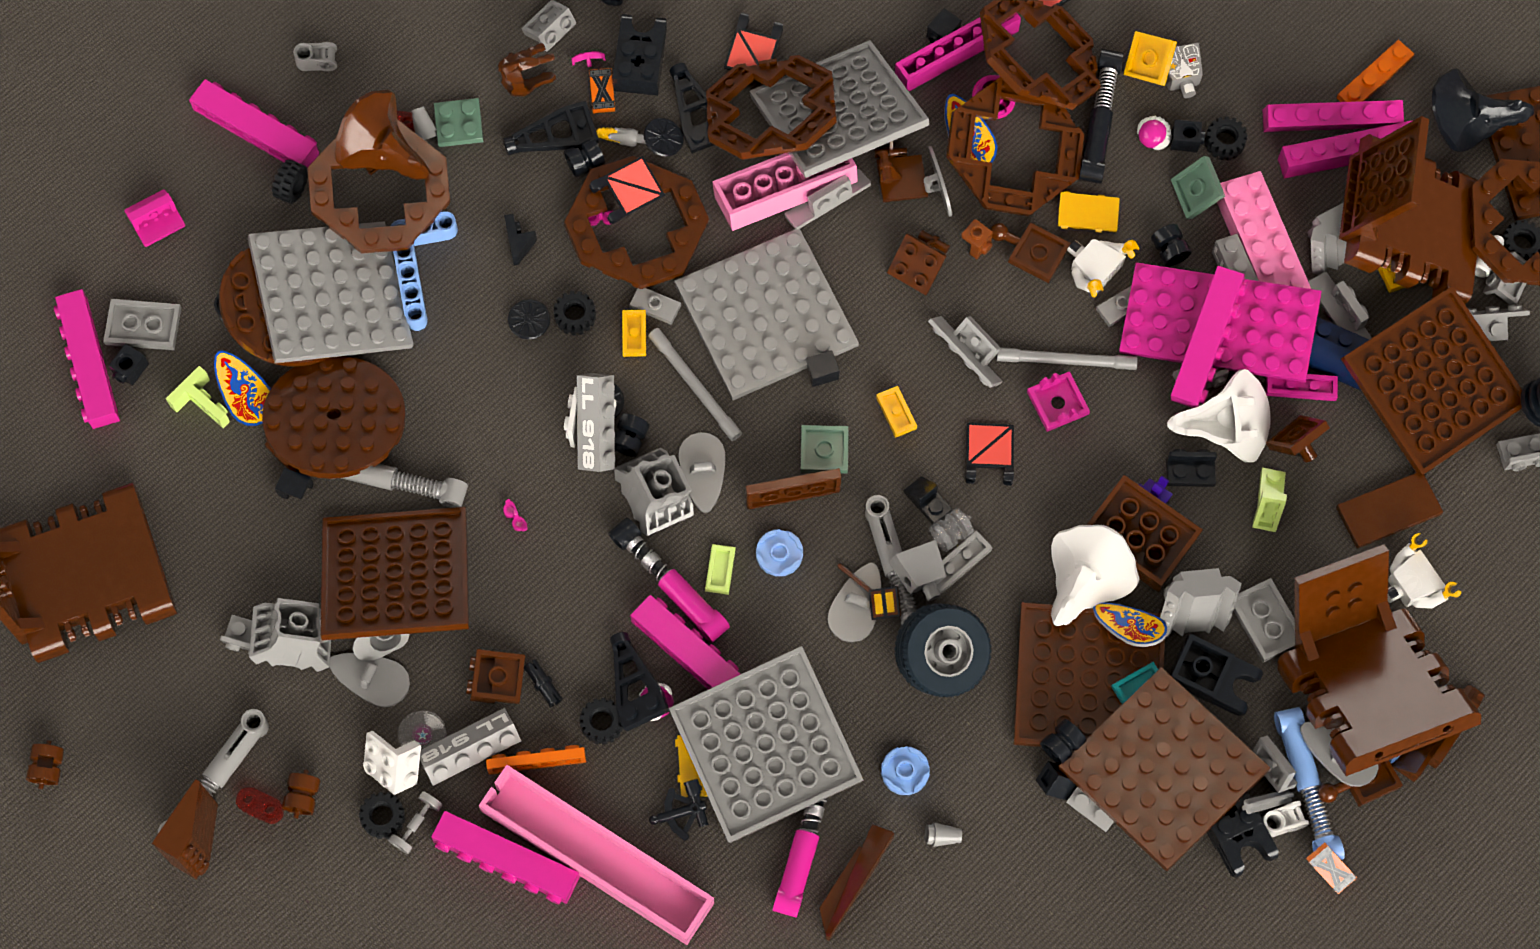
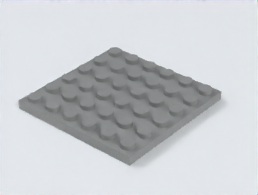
(869, 108)
(326, 295)
(765, 313)
(766, 744)

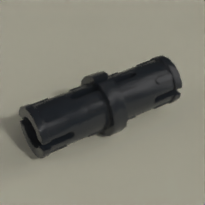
(543, 683)

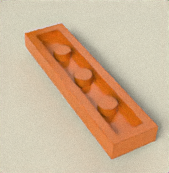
(1377, 73)
(546, 758)

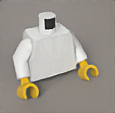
(1098, 262)
(1416, 580)

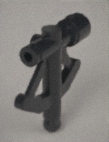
(695, 808)

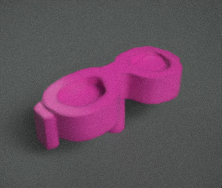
(588, 55)
(594, 220)
(510, 511)

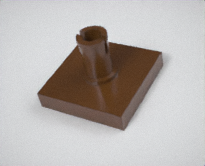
(1297, 437)

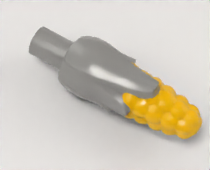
(623, 136)

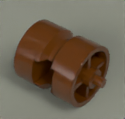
(45, 764)
(301, 790)

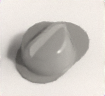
(378, 646)

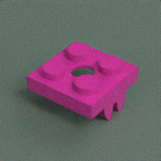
(1058, 386)

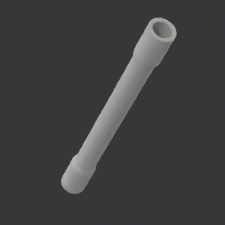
(1116, 361)
(693, 382)

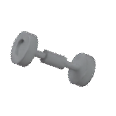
(430, 802)

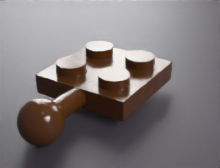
(1035, 251)
(1384, 783)

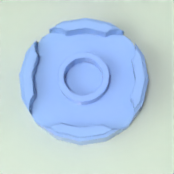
(779, 552)
(905, 770)

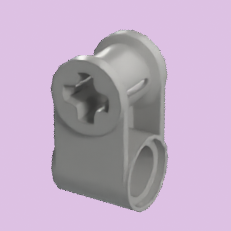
(317, 56)

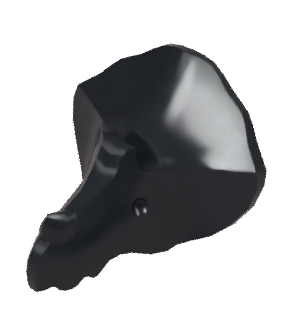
(1469, 116)

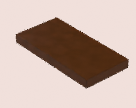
(793, 488)
(1389, 509)

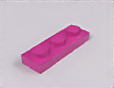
(1316, 387)

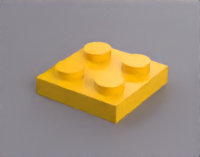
(1150, 58)

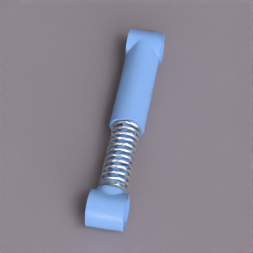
(1308, 781)

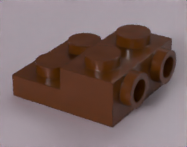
(496, 677)

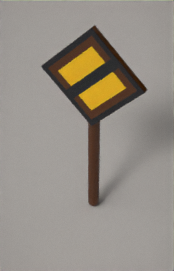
(883, 601)

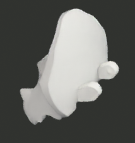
(1233, 418)
(1090, 569)

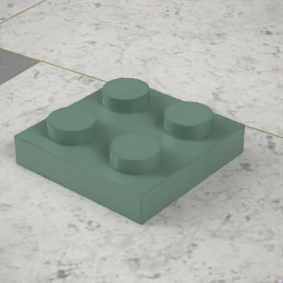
(458, 122)
(1197, 187)
(824, 448)

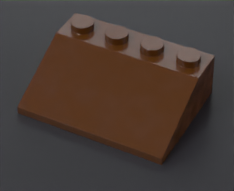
(1151, 529)
(189, 832)

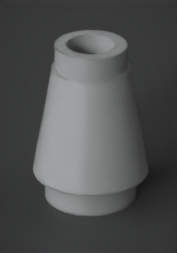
(423, 124)
(940, 834)

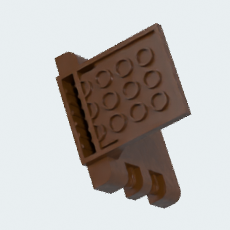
(1408, 214)
(81, 574)
(1368, 667)

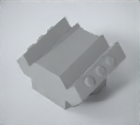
(1326, 246)
(655, 490)
(1199, 601)
(289, 635)

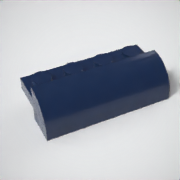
(1329, 347)

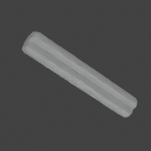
(1267, 801)

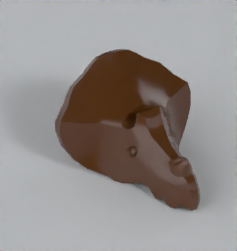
(373, 140)

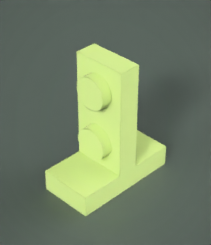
(193, 390)
(1270, 500)

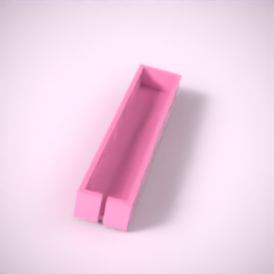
(597, 854)

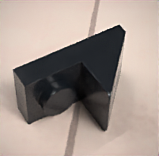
(519, 242)
(927, 499)

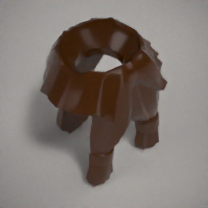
(513, 64)

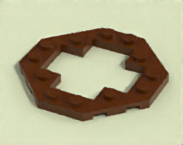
(1044, 88)
(773, 140)
(978, 173)
(1485, 218)
(380, 239)
(617, 262)

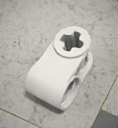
(1288, 819)

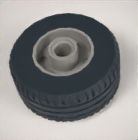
(948, 630)

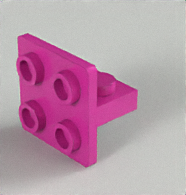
(155, 217)

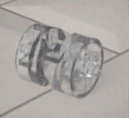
(954, 527)

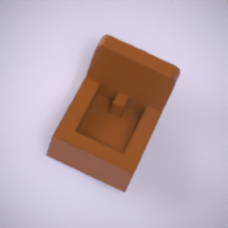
(979, 238)

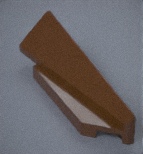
(1414, 762)
(854, 878)

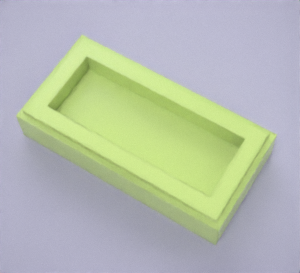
(720, 569)

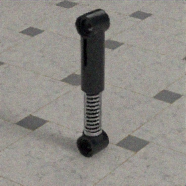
(1100, 118)

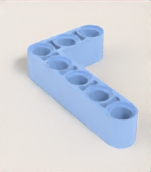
(409, 265)

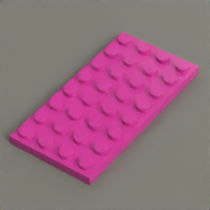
(1267, 336)

